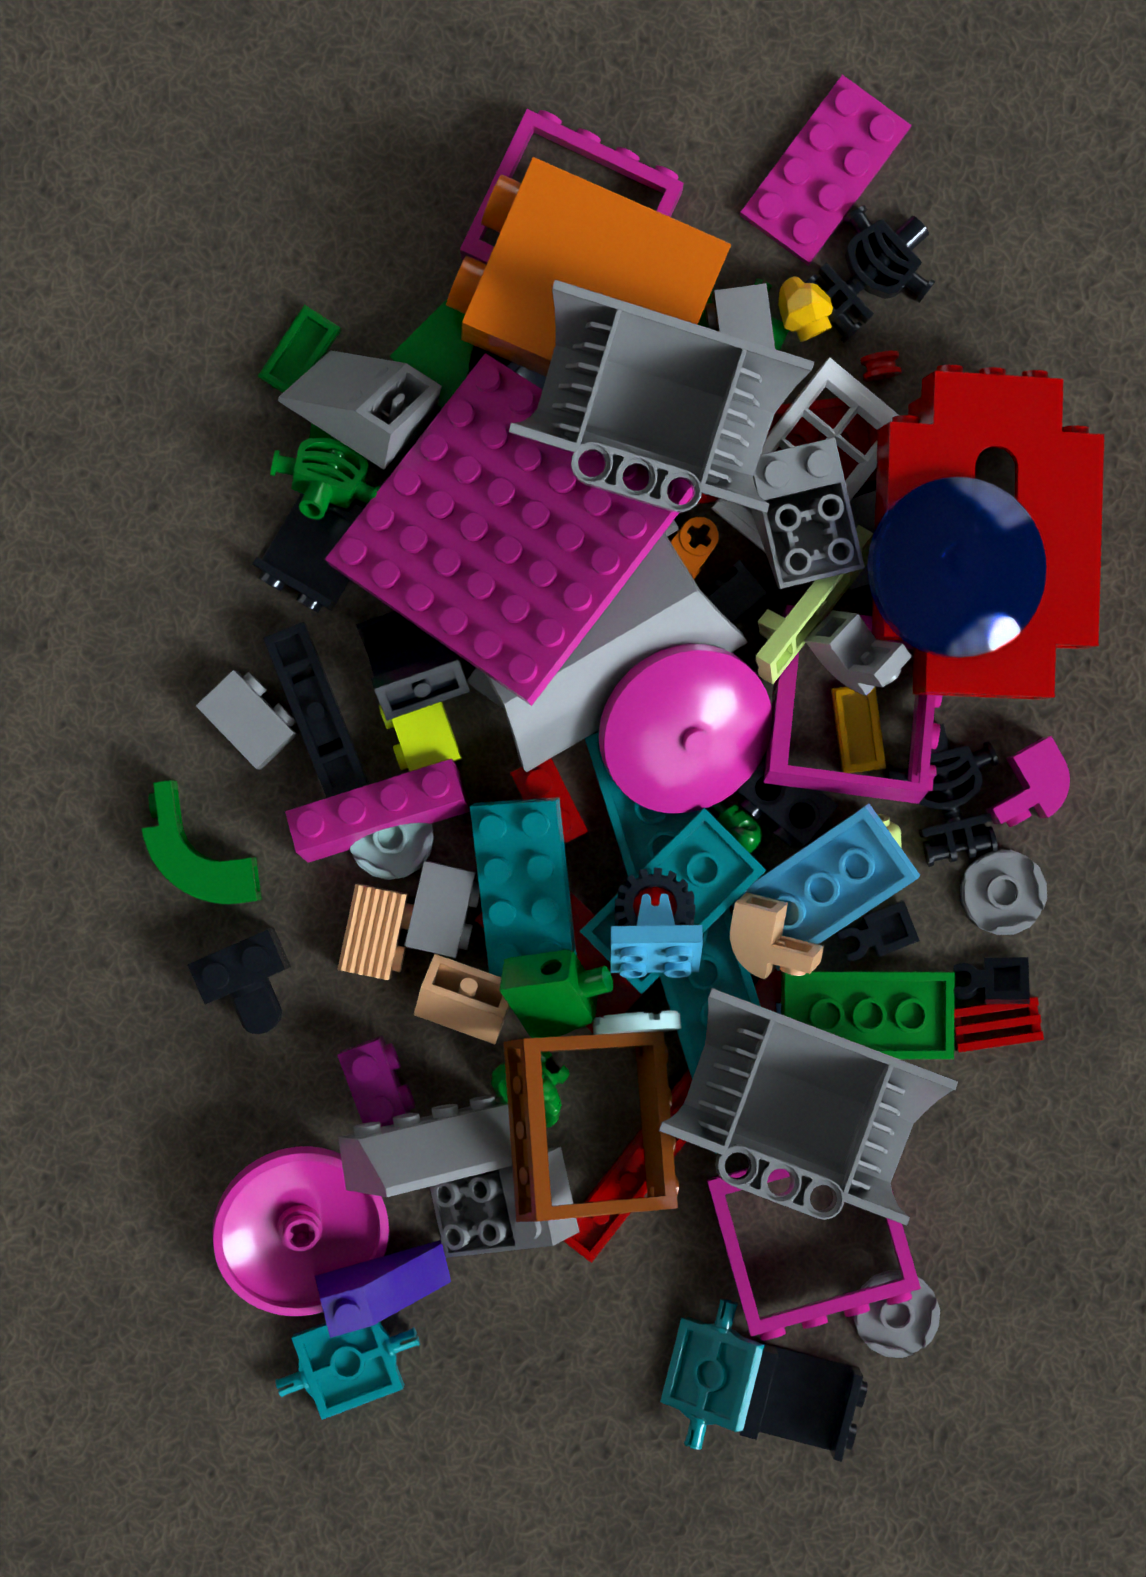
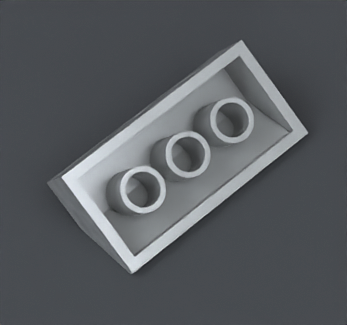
(427, 1149)

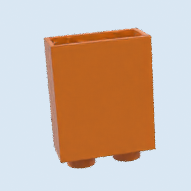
(580, 236)

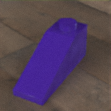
(380, 1287)

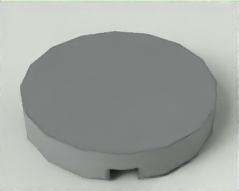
(988, 892)
(905, 1339)

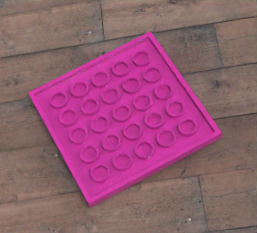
(498, 538)

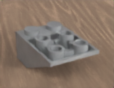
(365, 403)
(809, 516)
(480, 1212)

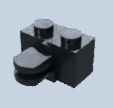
(243, 975)

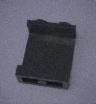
(300, 552)
(409, 665)
(805, 1400)

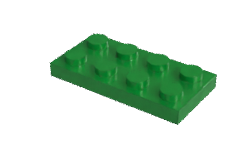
(884, 1010)

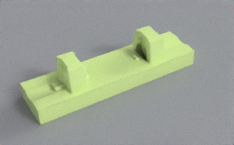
(788, 634)

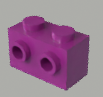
(374, 1081)

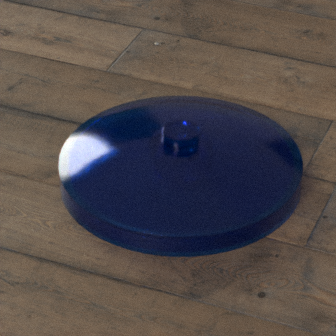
(957, 567)

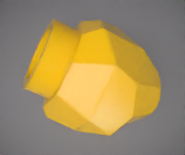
(804, 308)

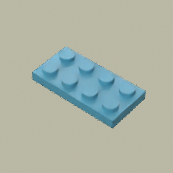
(837, 877)

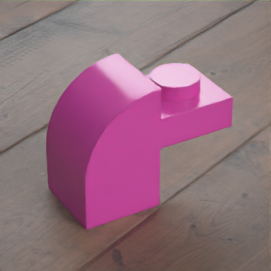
(1044, 783)

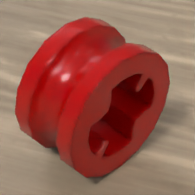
(880, 365)

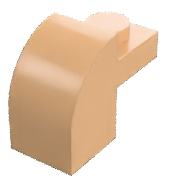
(759, 941)

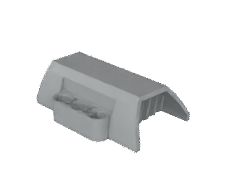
(659, 399)
(650, 613)
(803, 1106)

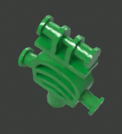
(325, 473)

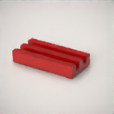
(1033, 1018)

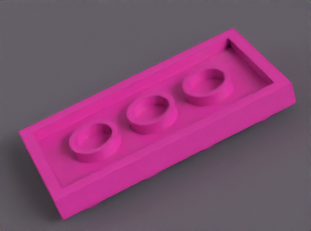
(825, 170)

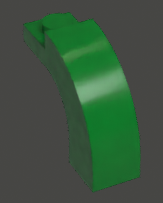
(186, 867)

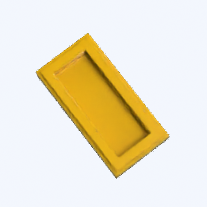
(858, 730)

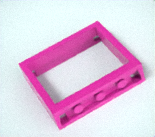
(583, 143)
(923, 739)
(815, 1313)

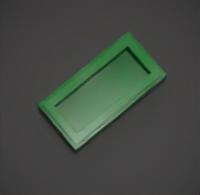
(299, 349)

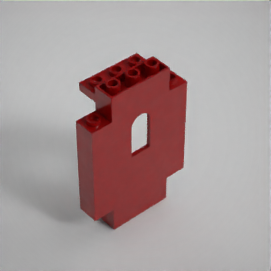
(1054, 481)

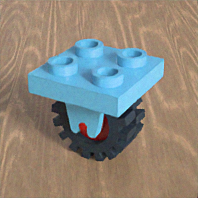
(655, 927)

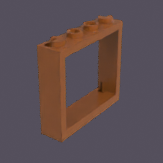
(529, 1133)

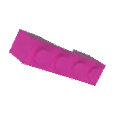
(343, 819)

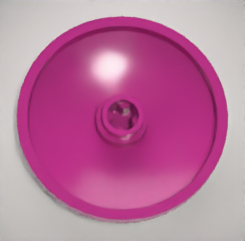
(685, 728)
(291, 1222)

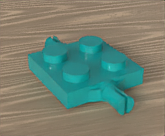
(347, 1367)
(712, 1374)

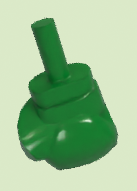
(739, 825)

